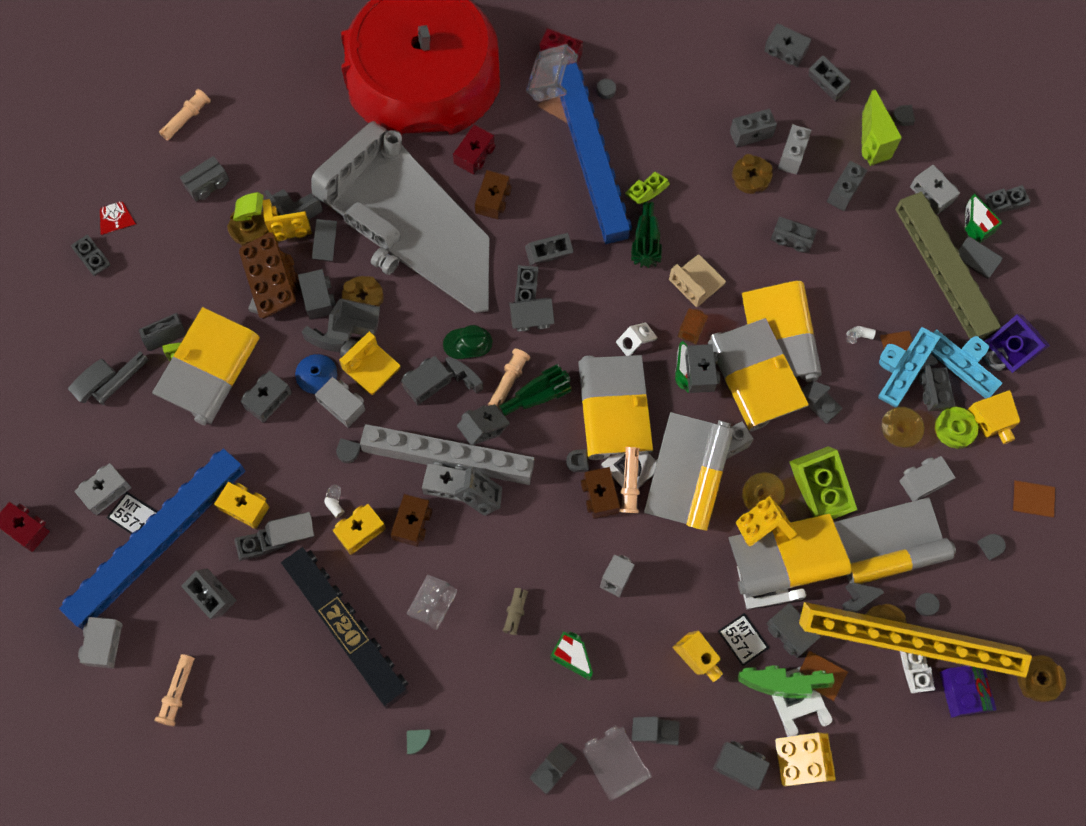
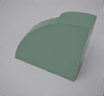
(416, 740)

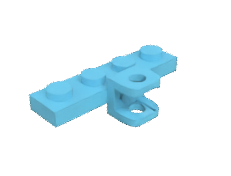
(965, 363)
(905, 365)

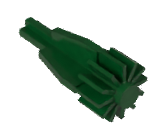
(646, 247)
(540, 390)

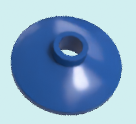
(314, 382)

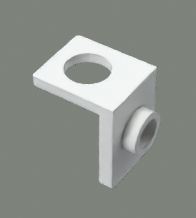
(639, 335)

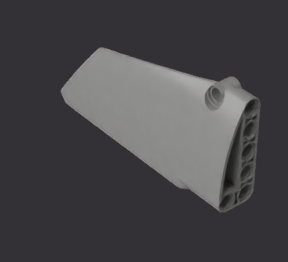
(406, 213)

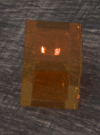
(692, 325)

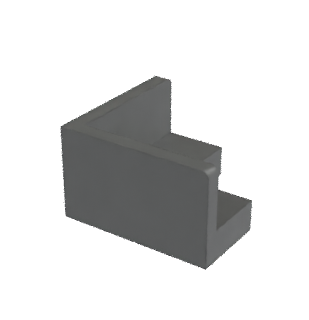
(286, 206)
(351, 318)

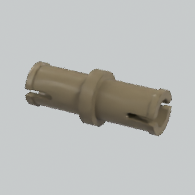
(515, 611)

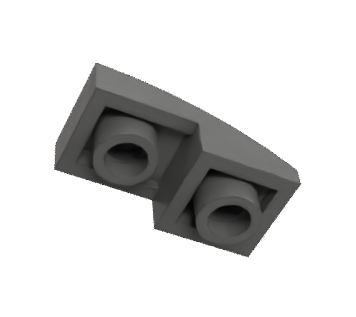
(1007, 200)
(324, 240)
(90, 255)
(526, 283)
(317, 338)
(461, 371)
(91, 379)
(254, 545)

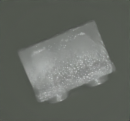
(432, 601)

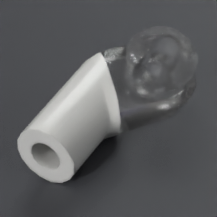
(859, 331)
(331, 500)

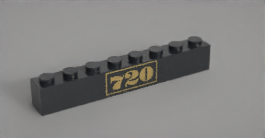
(345, 628)

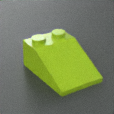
(878, 131)
(824, 483)

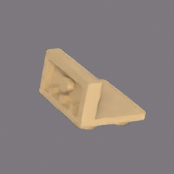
(696, 280)

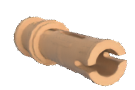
(190, 109)
(513, 371)
(630, 490)
(168, 701)

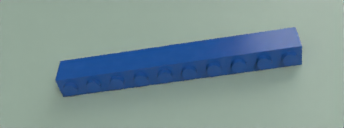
(593, 157)
(149, 542)

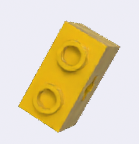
(249, 514)
(352, 538)

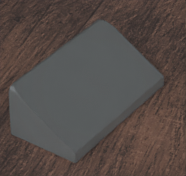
(979, 257)
(162, 332)
(289, 529)

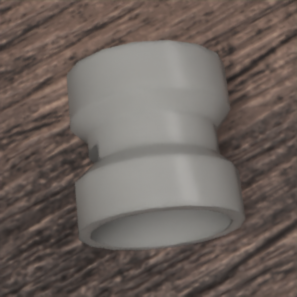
(385, 261)

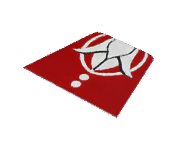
(114, 218)

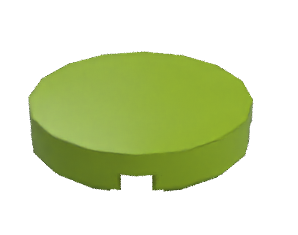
(956, 427)

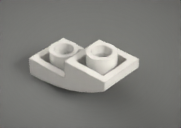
(917, 672)

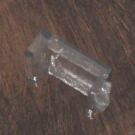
(549, 71)
(615, 763)

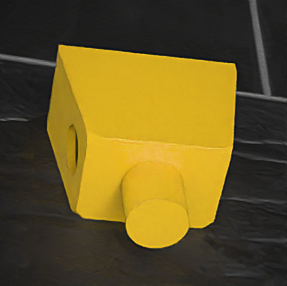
(996, 416)
(691, 650)

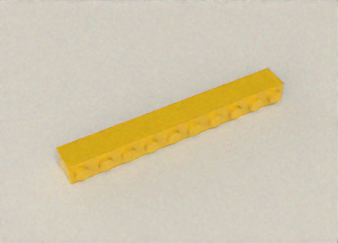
(914, 639)

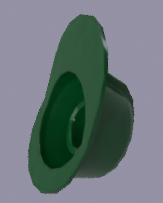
(467, 342)

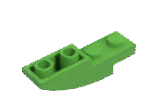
(776, 683)

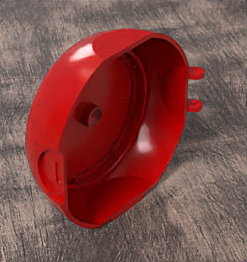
(414, 87)

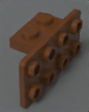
(269, 275)

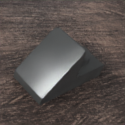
(820, 401)
(862, 595)
(655, 730)
(553, 768)

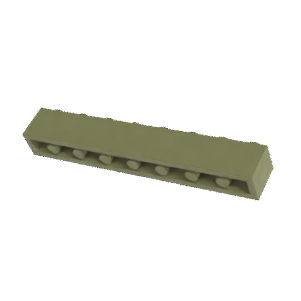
(947, 267)

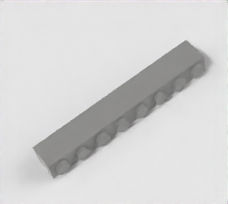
(430, 450)

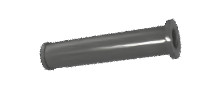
(120, 378)

